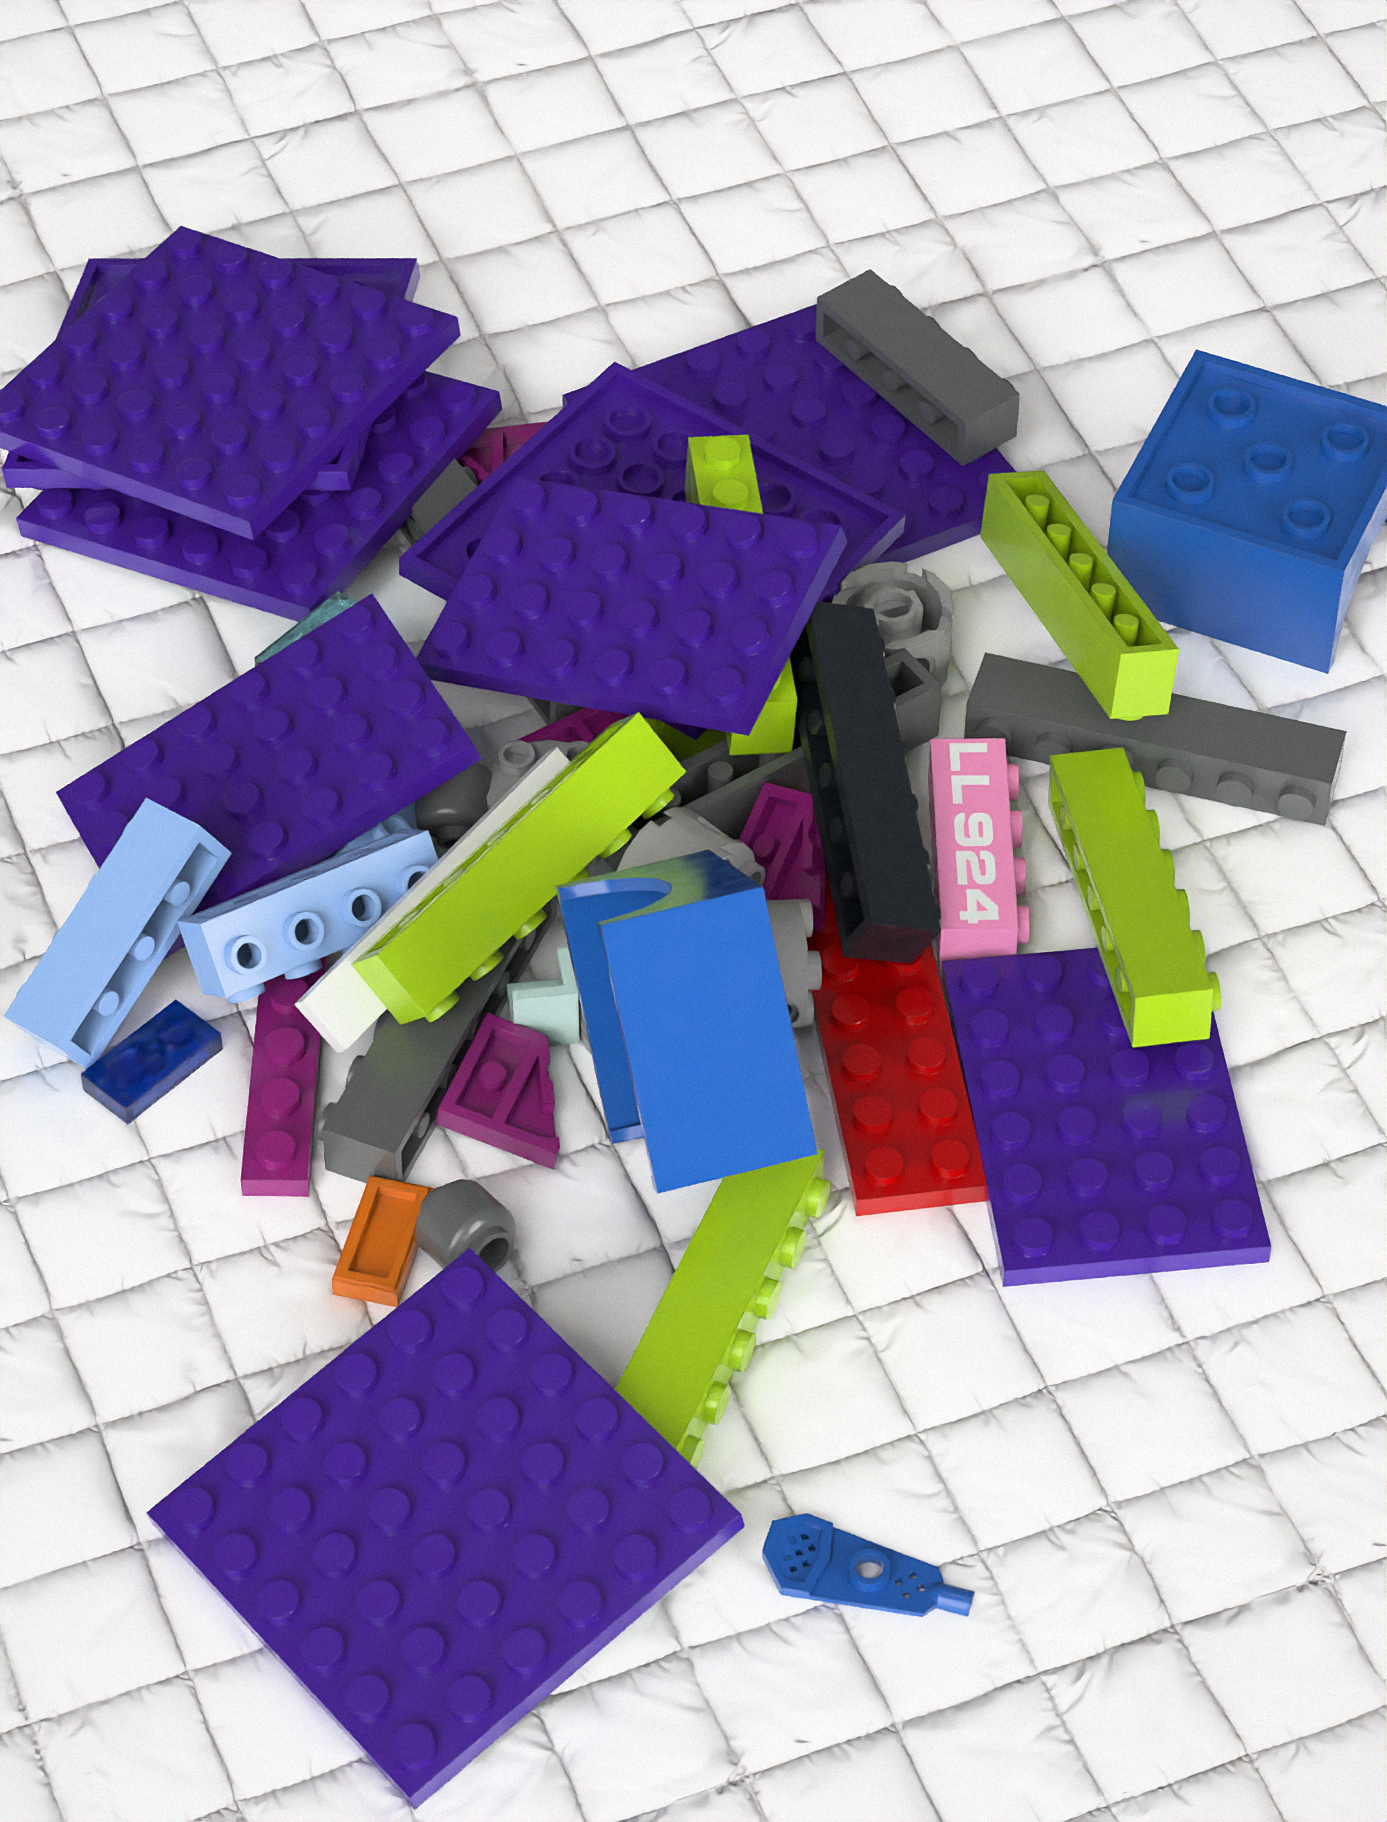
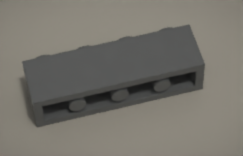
(917, 367)

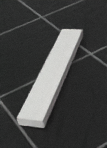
(341, 1001)

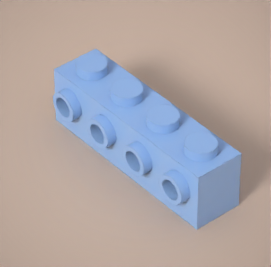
(302, 916)
(117, 934)

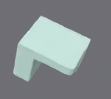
(548, 1004)

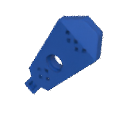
(833, 1573)

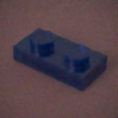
(151, 1061)

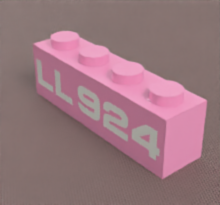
(974, 847)

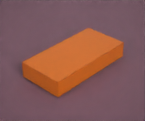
(380, 1243)

